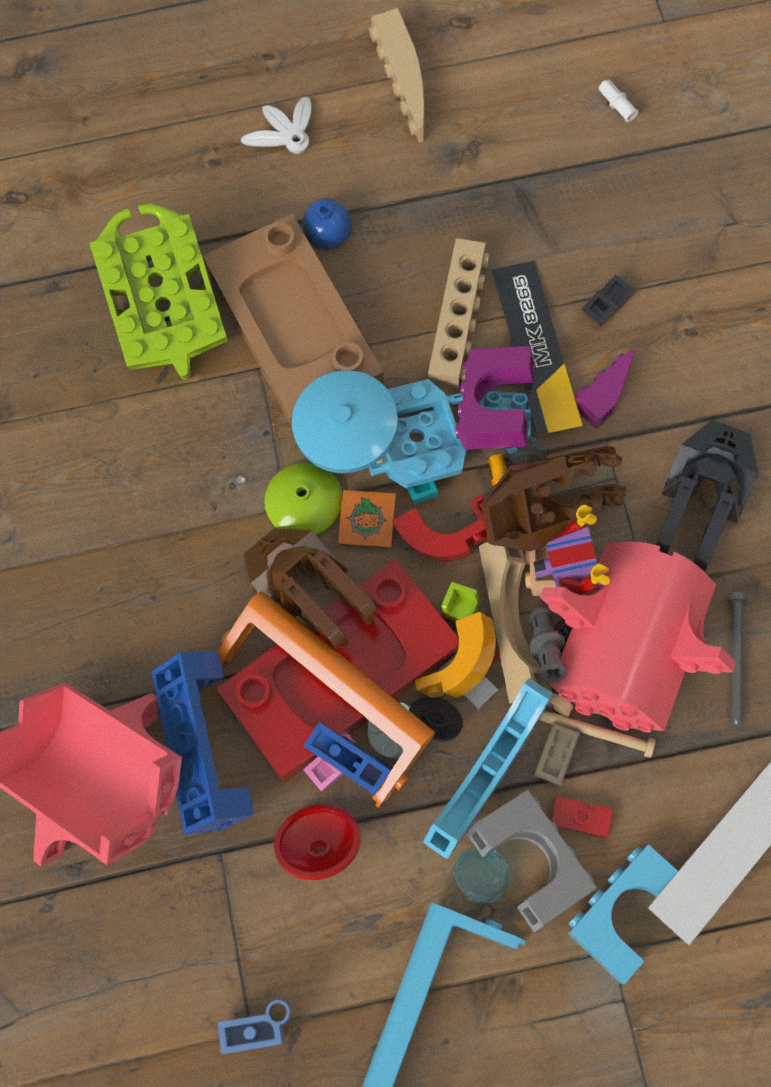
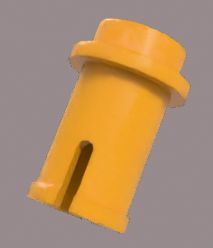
(497, 466)

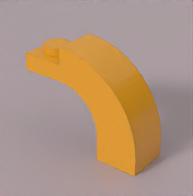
(471, 662)

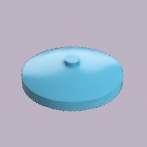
(345, 421)

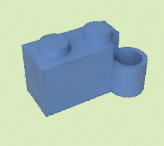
(253, 1031)

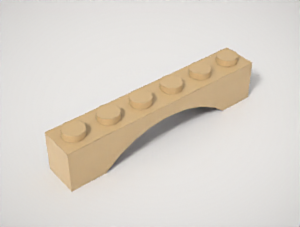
(503, 575)

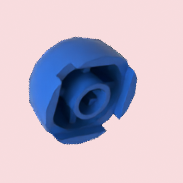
(327, 223)

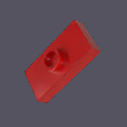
(582, 817)

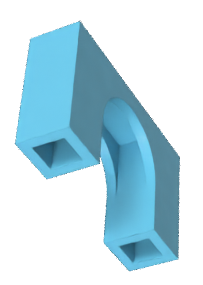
(595, 929)

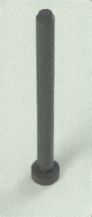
(737, 600)

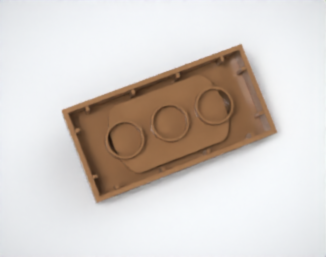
(288, 310)

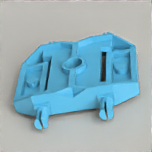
(439, 452)

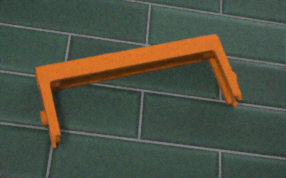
(339, 676)

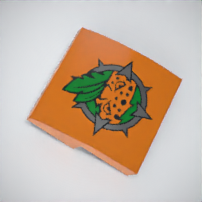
(367, 518)

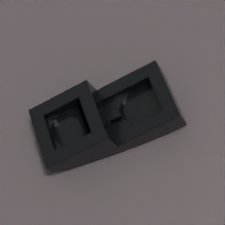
(608, 300)

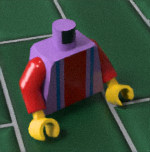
(573, 557)

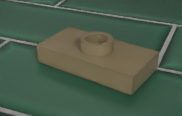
(557, 754)

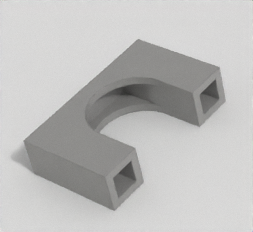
(525, 820)

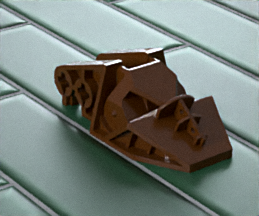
(523, 521)
(282, 558)

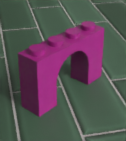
(484, 371)

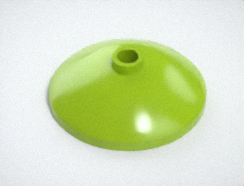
(315, 510)

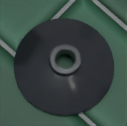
(439, 716)

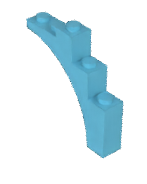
(488, 770)

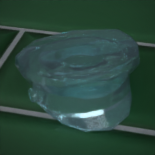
(482, 877)

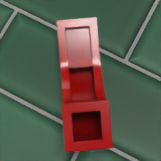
(435, 545)

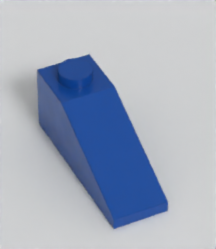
(348, 757)

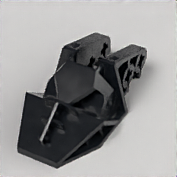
(713, 454)

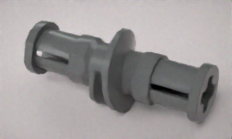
(547, 645)

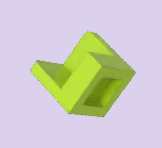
(460, 602)

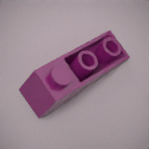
(601, 398)

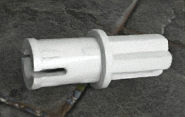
(618, 100)

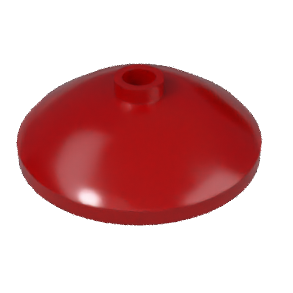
(317, 831)

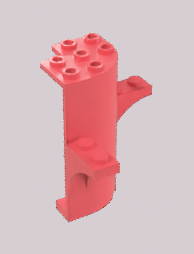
(636, 636)
(88, 772)

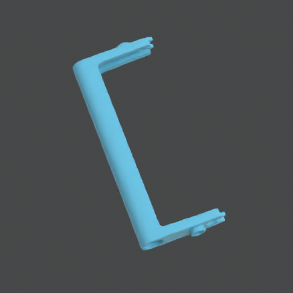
(416, 984)

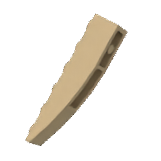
(401, 65)

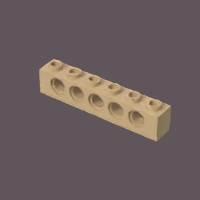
(465, 255)

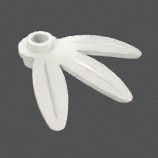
(287, 130)

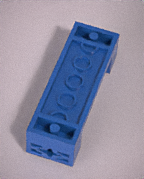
(184, 727)

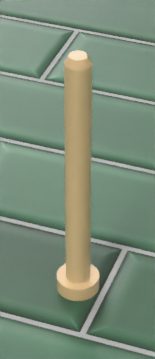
(600, 732)

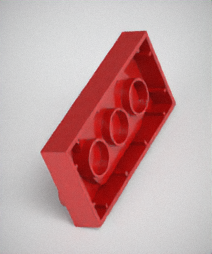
(285, 701)

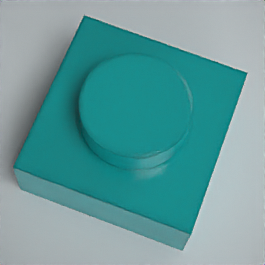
(423, 492)

